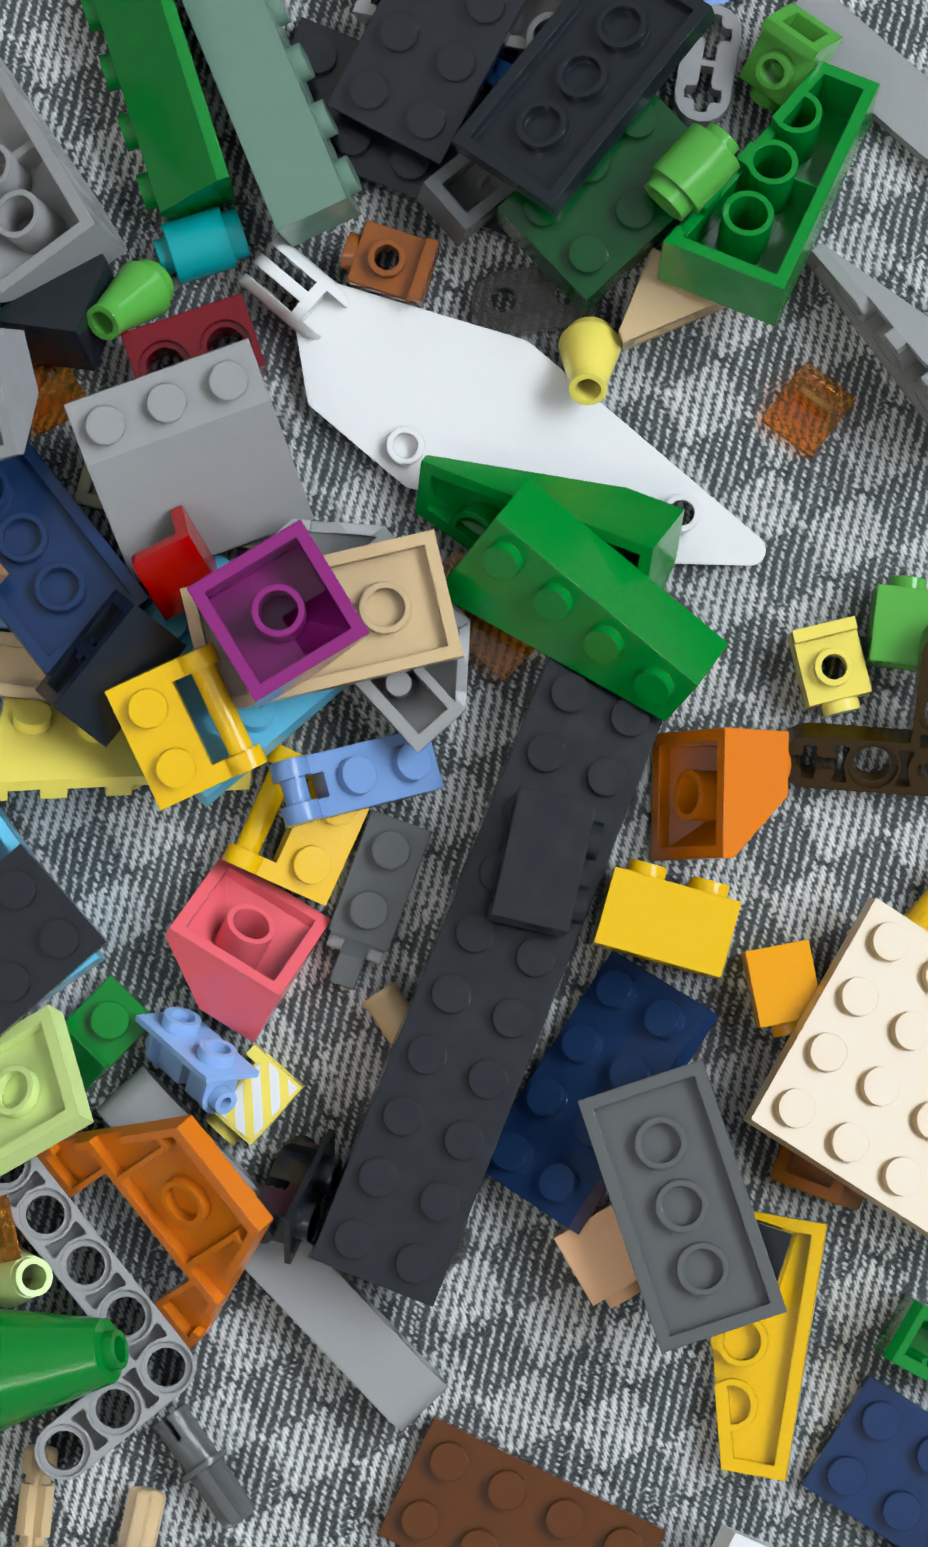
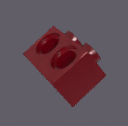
(191, 334)

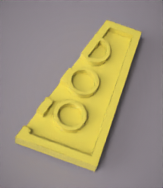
(54, 754)

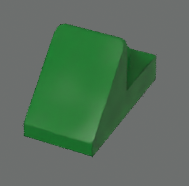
(104, 1029)

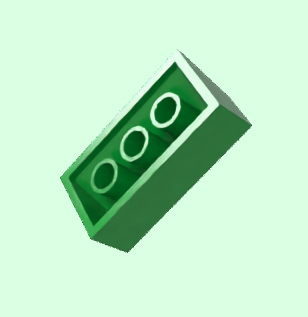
(164, 106)

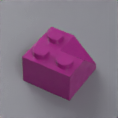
(279, 613)

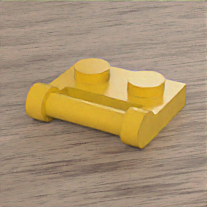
(166, 736)
(308, 854)

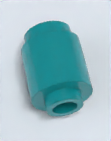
(201, 244)

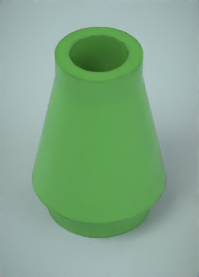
(133, 297)

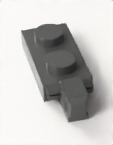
(375, 894)

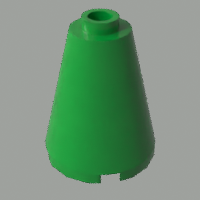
(54, 1361)

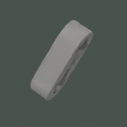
(721, 69)

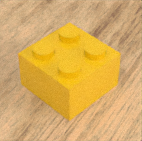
(666, 920)

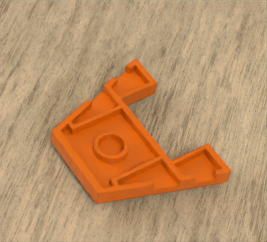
(184, 1197)

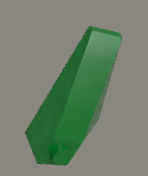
(468, 496)

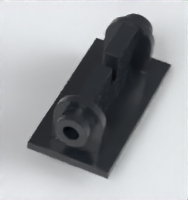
(308, 1175)

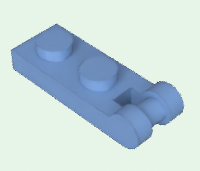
(354, 778)

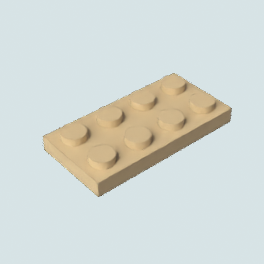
(400, 598)

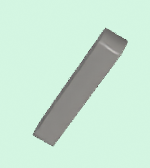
(310, 1292)

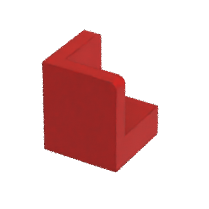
(174, 564)

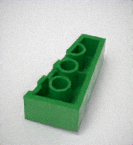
(766, 218)
(583, 604)

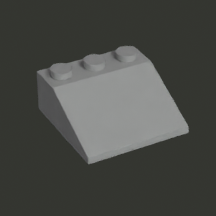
(195, 440)

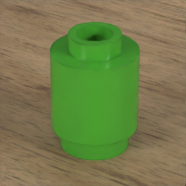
(693, 170)

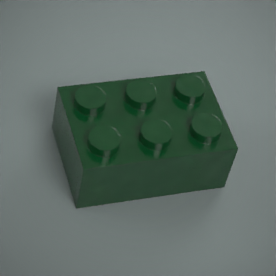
(609, 218)

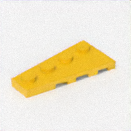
(764, 1365)

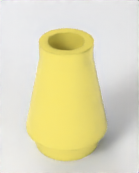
(589, 356)

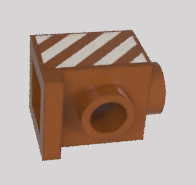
(403, 283)

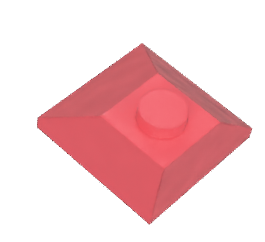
(243, 946)

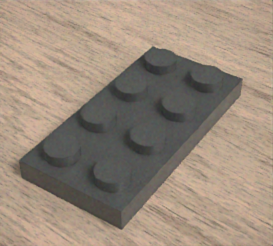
(682, 1206)

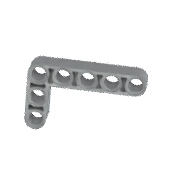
(95, 1300)

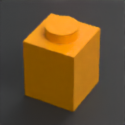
(780, 984)

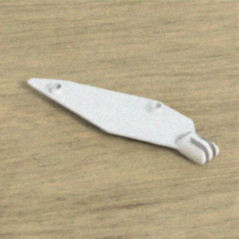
(450, 389)

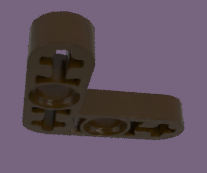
(906, 748)

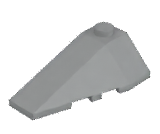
(884, 320)

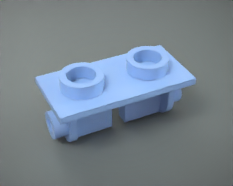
(195, 1056)

